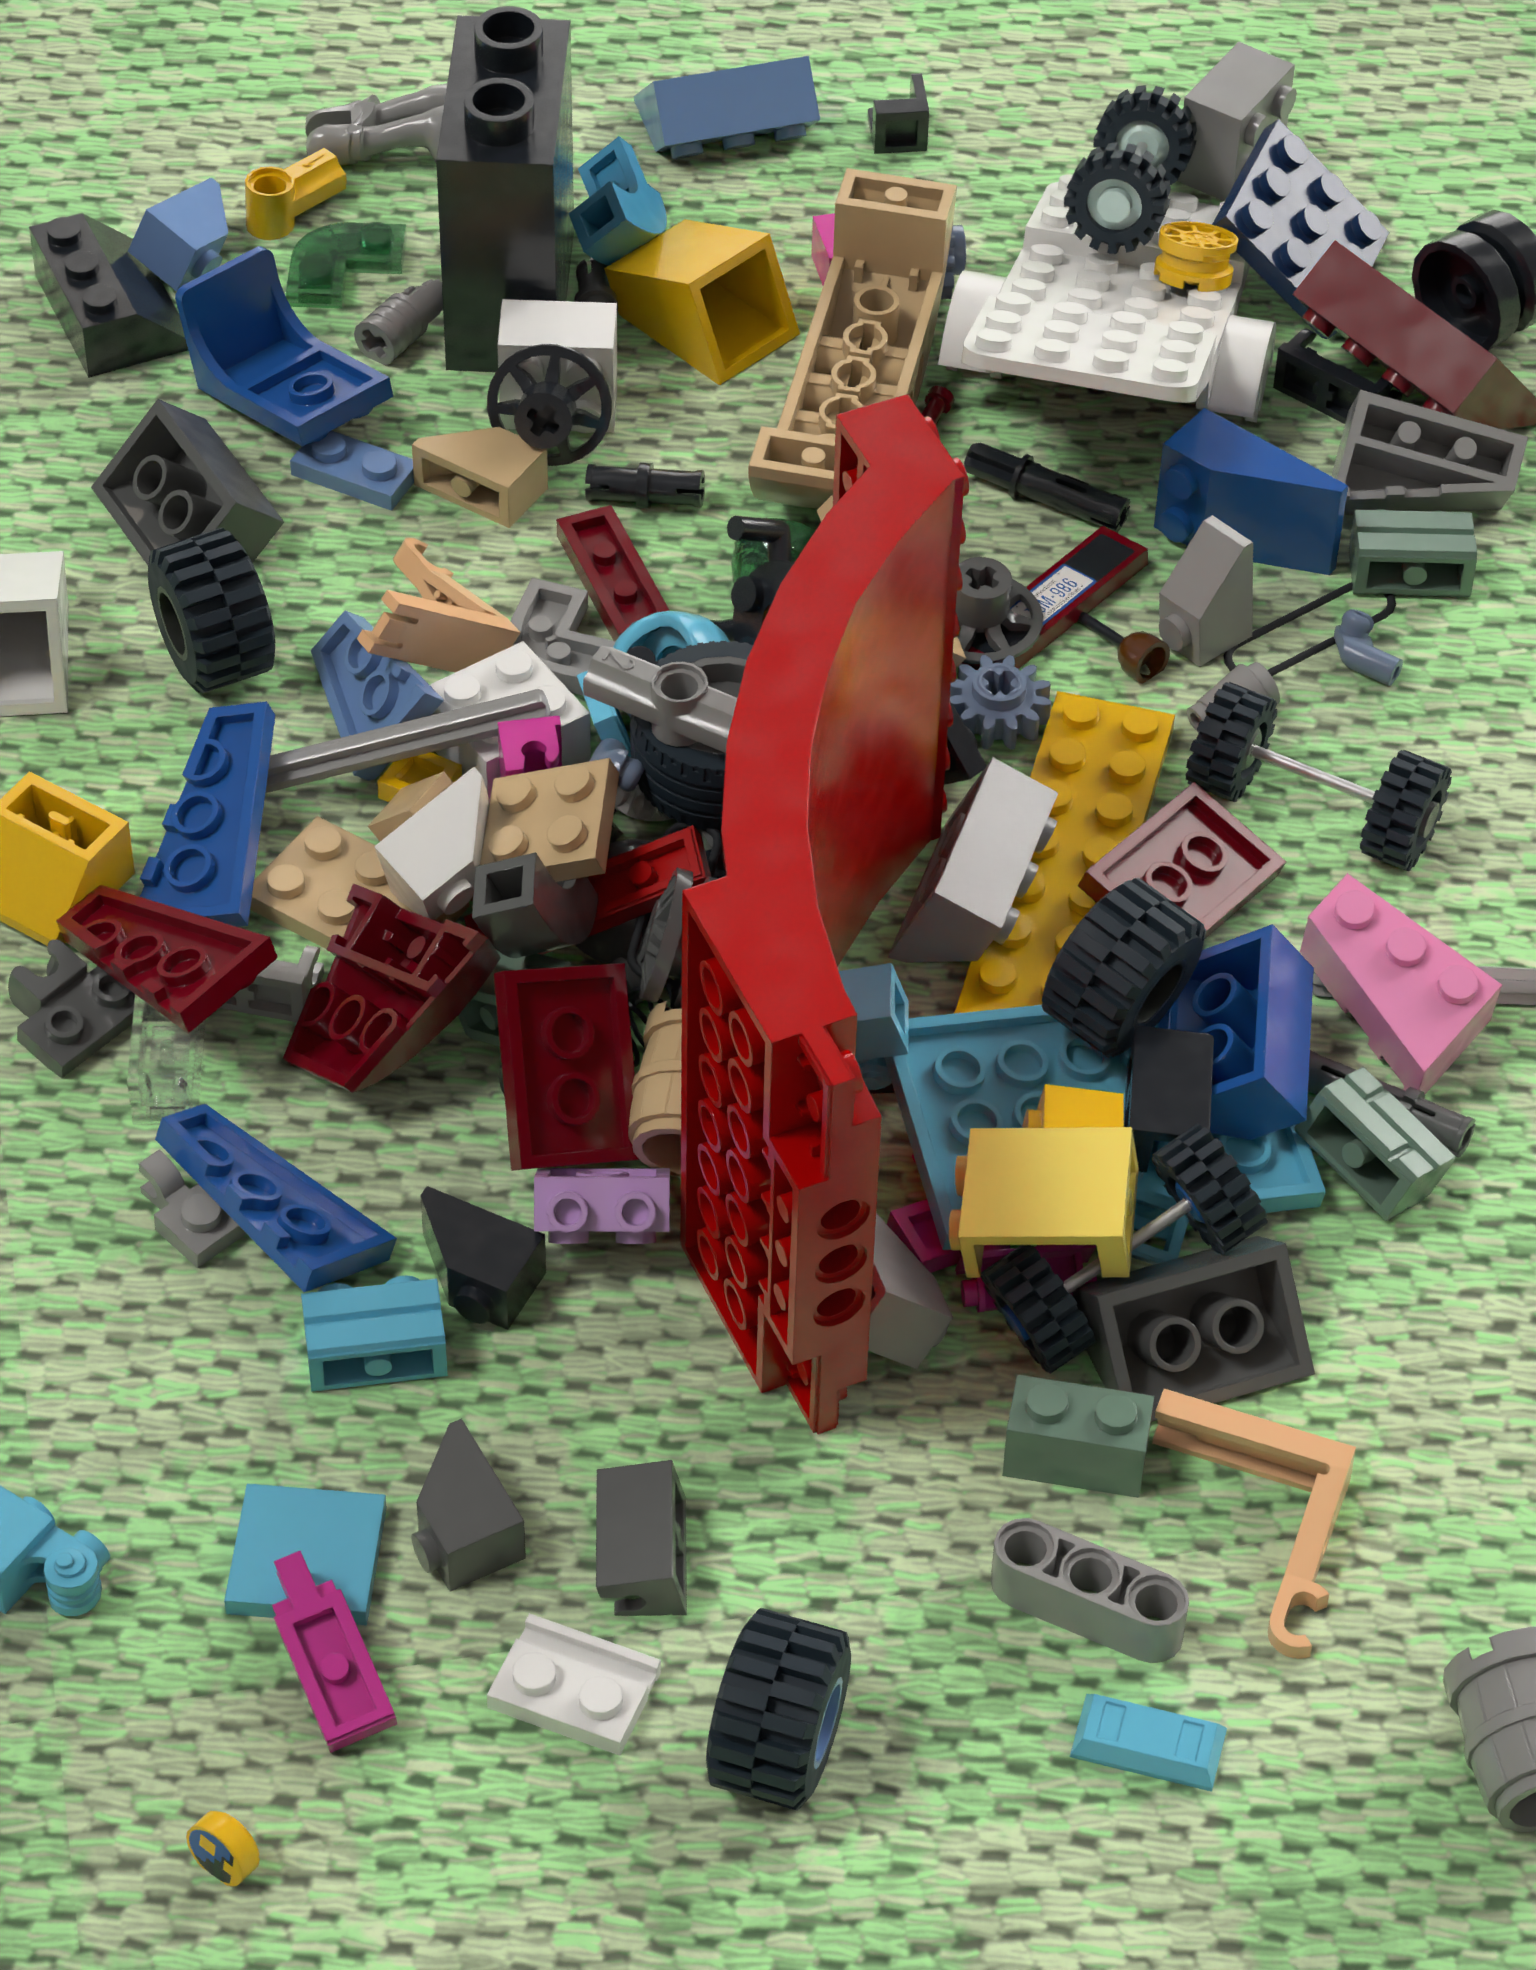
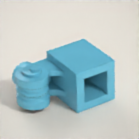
(881, 1019)
(42, 1553)

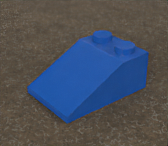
(1254, 488)

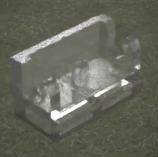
(162, 1066)

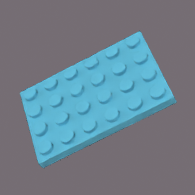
(993, 1068)

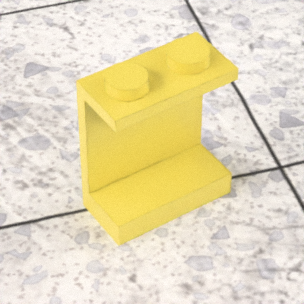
(1047, 1191)

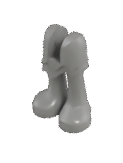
(373, 127)

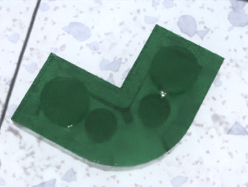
(329, 252)

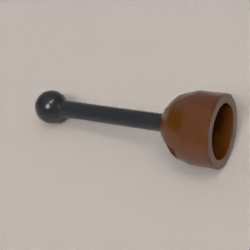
(1133, 650)

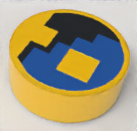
(223, 1847)

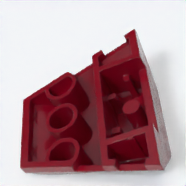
(387, 991)

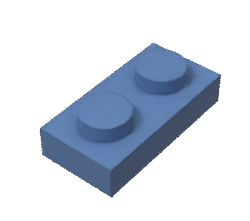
(355, 469)

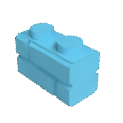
(374, 1333)

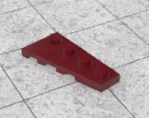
(165, 954)

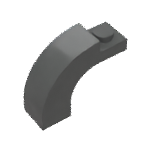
(528, 910)

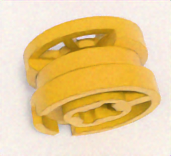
(1195, 255)

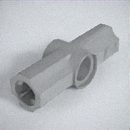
(668, 696)

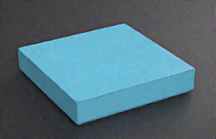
(332, 1530)

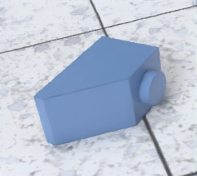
(183, 234)

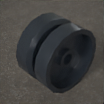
(1481, 277)

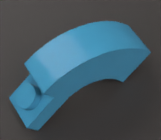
(621, 205)

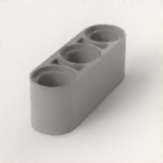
(1069, 1564)

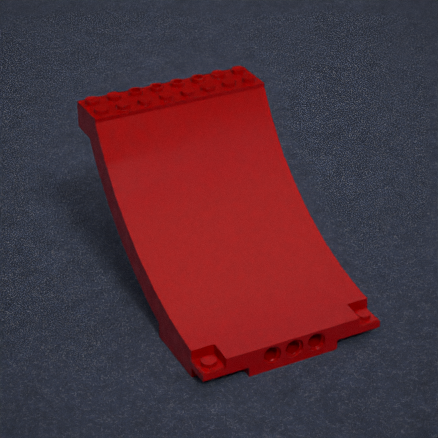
(822, 812)

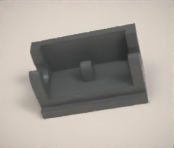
(641, 1539)

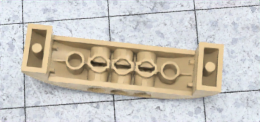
(867, 329)

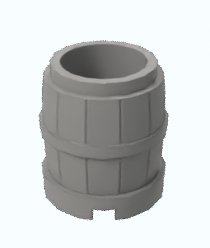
(1498, 1723)

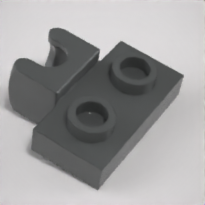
(69, 1009)

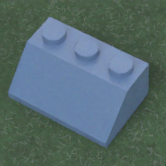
(729, 106)

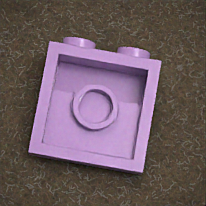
(602, 1200)

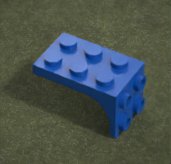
(264, 360)

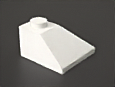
(436, 850)

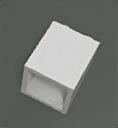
(33, 634)

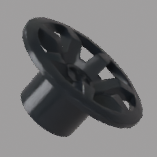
(546, 407)

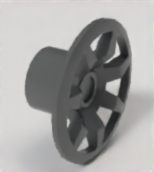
(986, 604)

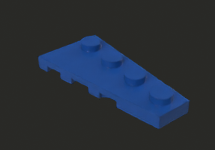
(216, 825)
(279, 1206)

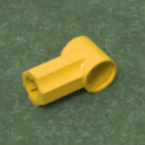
(280, 194)

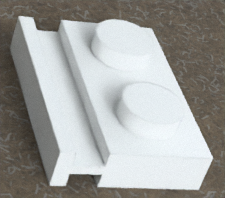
(574, 1684)

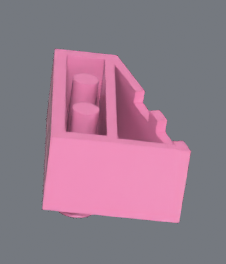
(1398, 982)

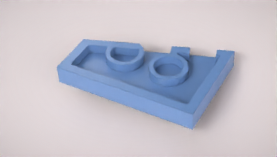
(366, 687)

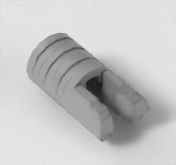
(399, 321)

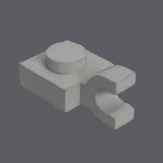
(187, 1216)

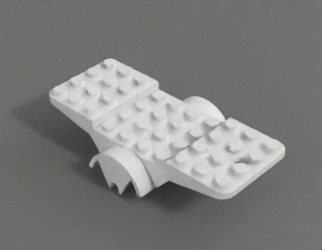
(1109, 319)

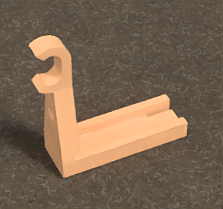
(441, 629)
(1280, 1456)

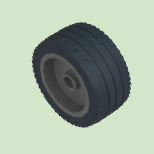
(690, 778)

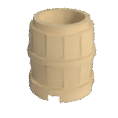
(657, 1093)

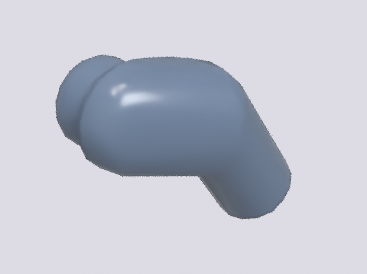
(1358, 650)
(629, 768)

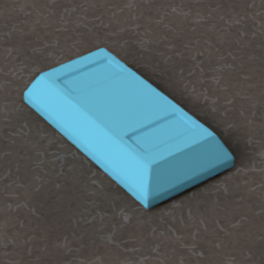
(1149, 1741)

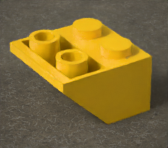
(55, 855)

